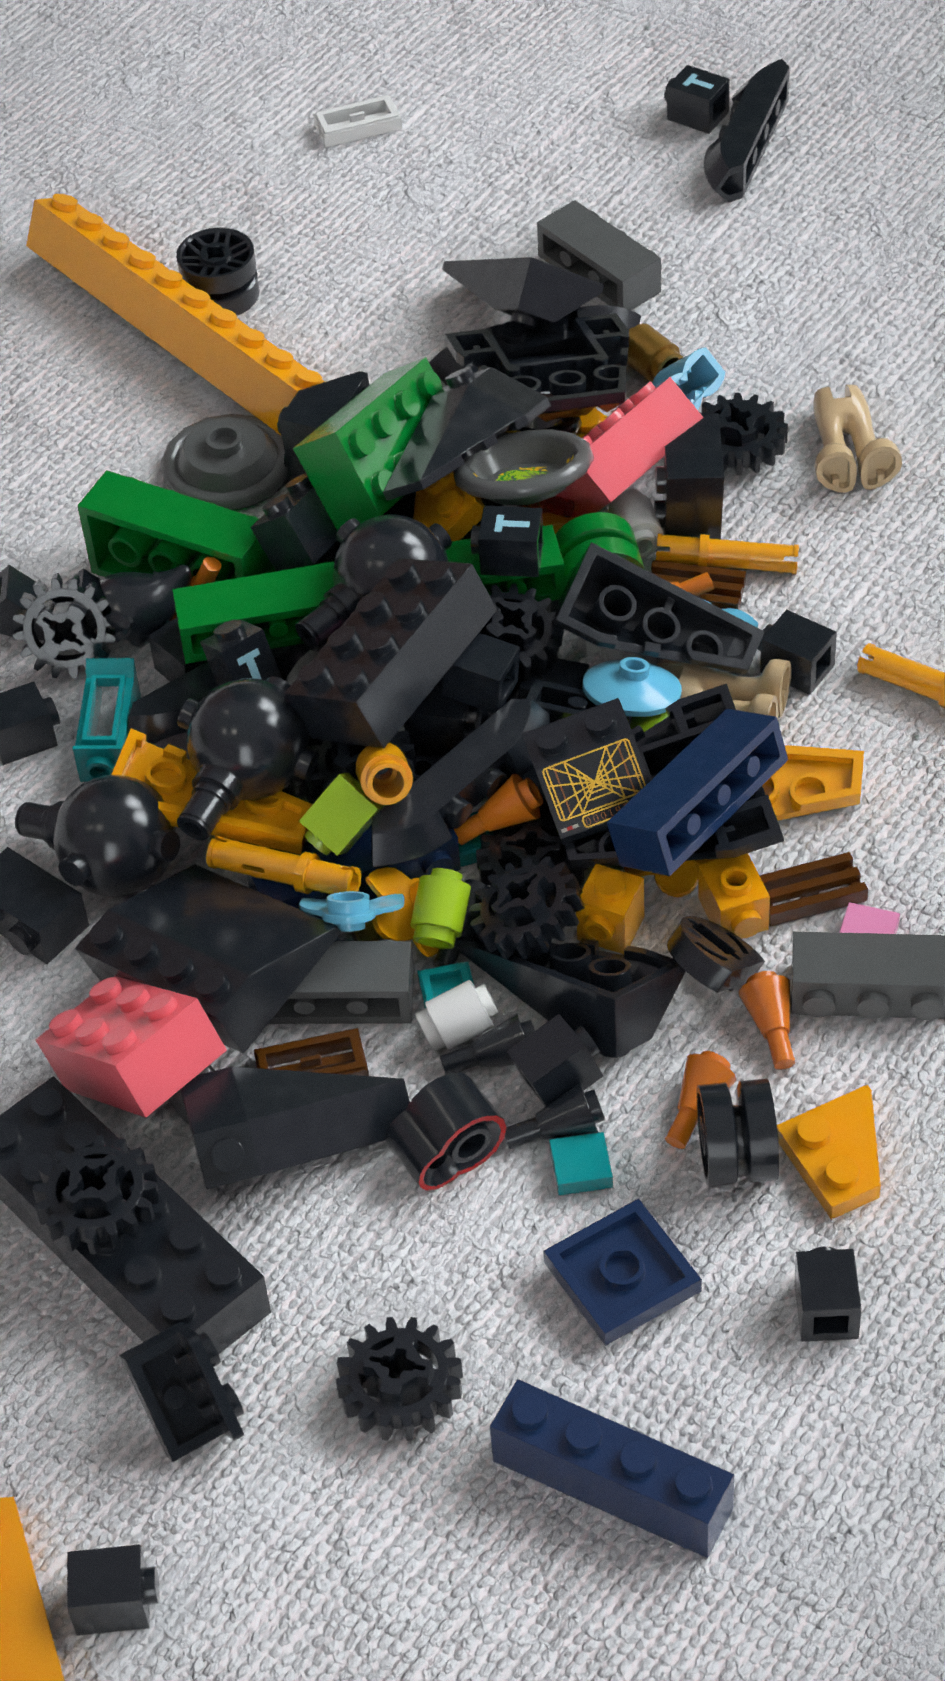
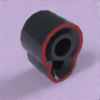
(445, 1131)

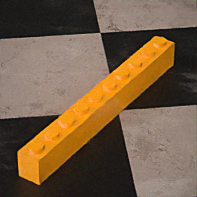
(167, 308)

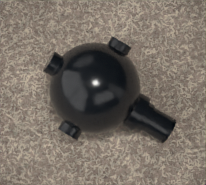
(361, 563)
(243, 748)
(105, 835)

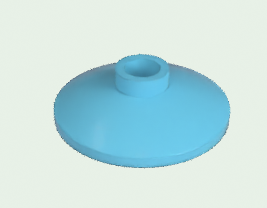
(639, 685)

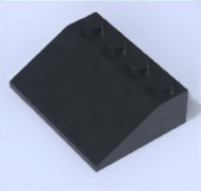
(211, 943)

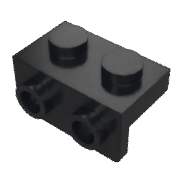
(182, 1390)

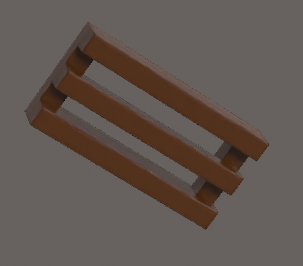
(725, 581)
(807, 882)
(310, 1052)

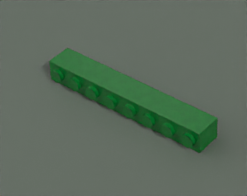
(285, 597)

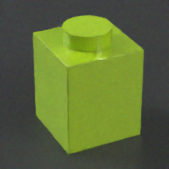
(339, 816)

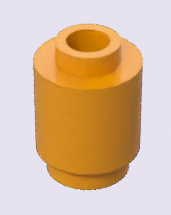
(385, 787)

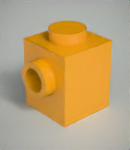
(734, 895)
(611, 908)

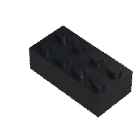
(391, 652)

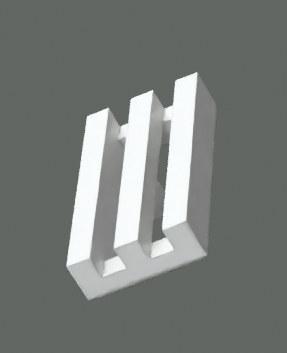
(357, 121)

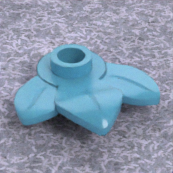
(351, 908)

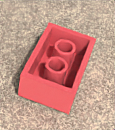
(630, 444)
(130, 1044)

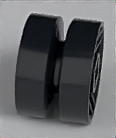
(221, 265)
(737, 1132)

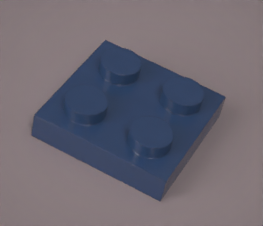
(622, 1271)

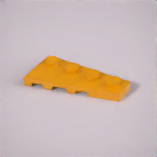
(262, 822)
(25, 1631)

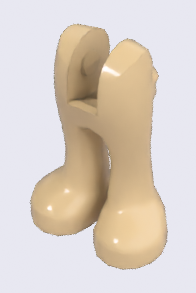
(835, 465)
(750, 694)

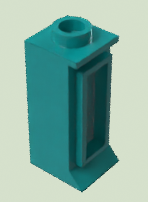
(104, 715)

